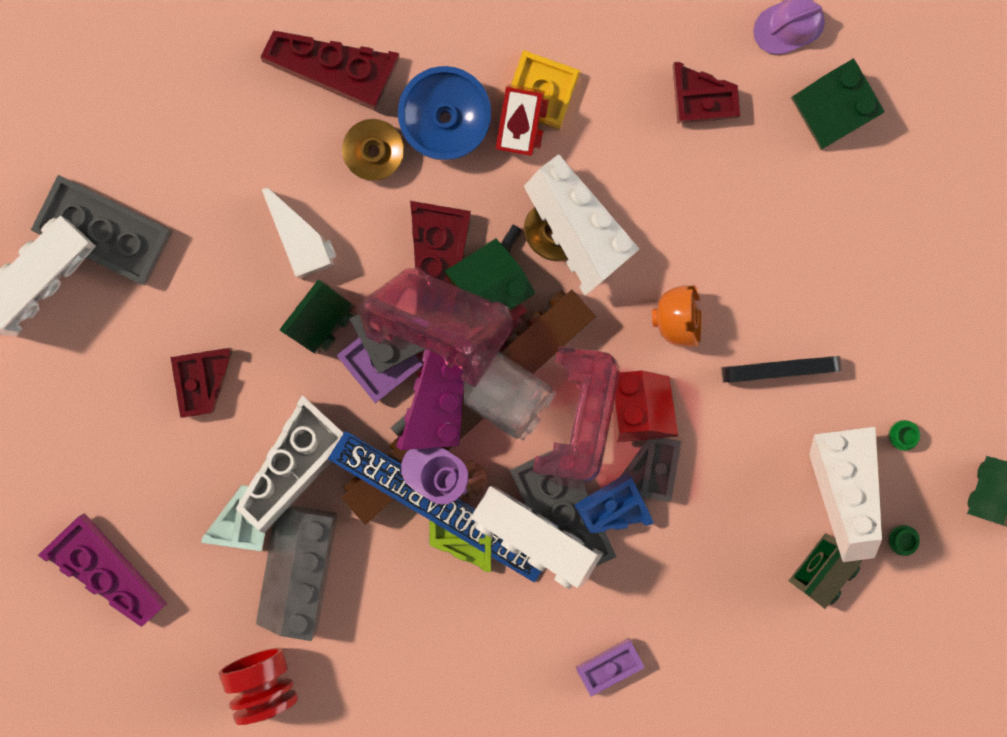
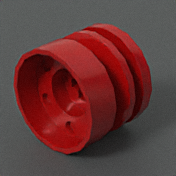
(259, 689)

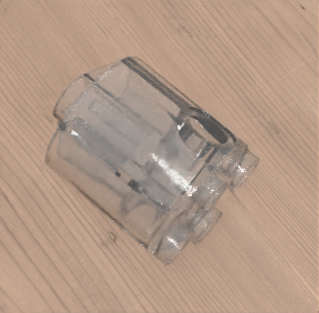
(509, 397)

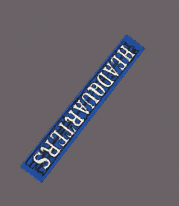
(455, 517)

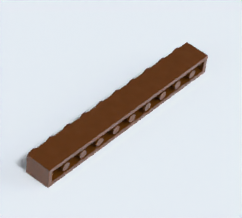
(528, 350)

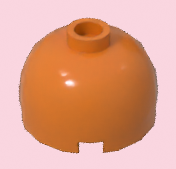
(679, 316)

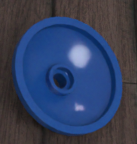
(440, 92)

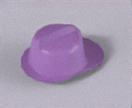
(788, 26)
(435, 474)

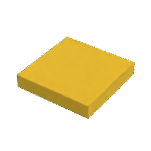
(552, 77)

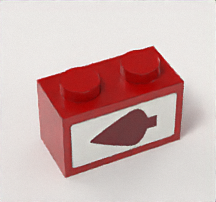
(521, 120)

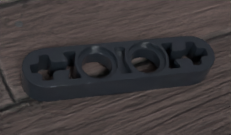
(781, 369)

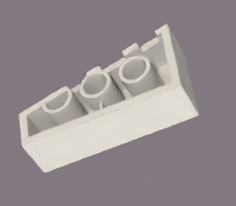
(579, 223)
(37, 271)
(290, 465)
(850, 489)
(536, 538)

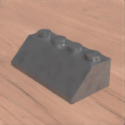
(296, 572)

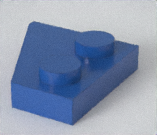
(614, 507)

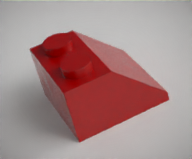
(643, 407)

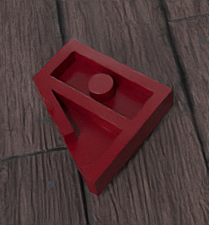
(702, 96)
(199, 380)

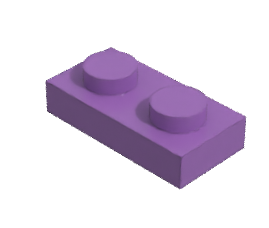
(610, 667)

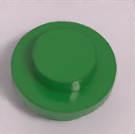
(904, 435)
(903, 540)

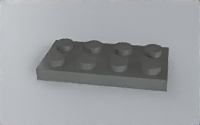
(121, 237)
(557, 505)

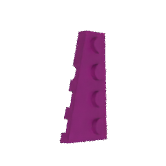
(436, 406)
(98, 564)

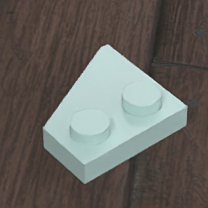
(233, 529)

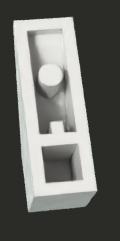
(302, 243)

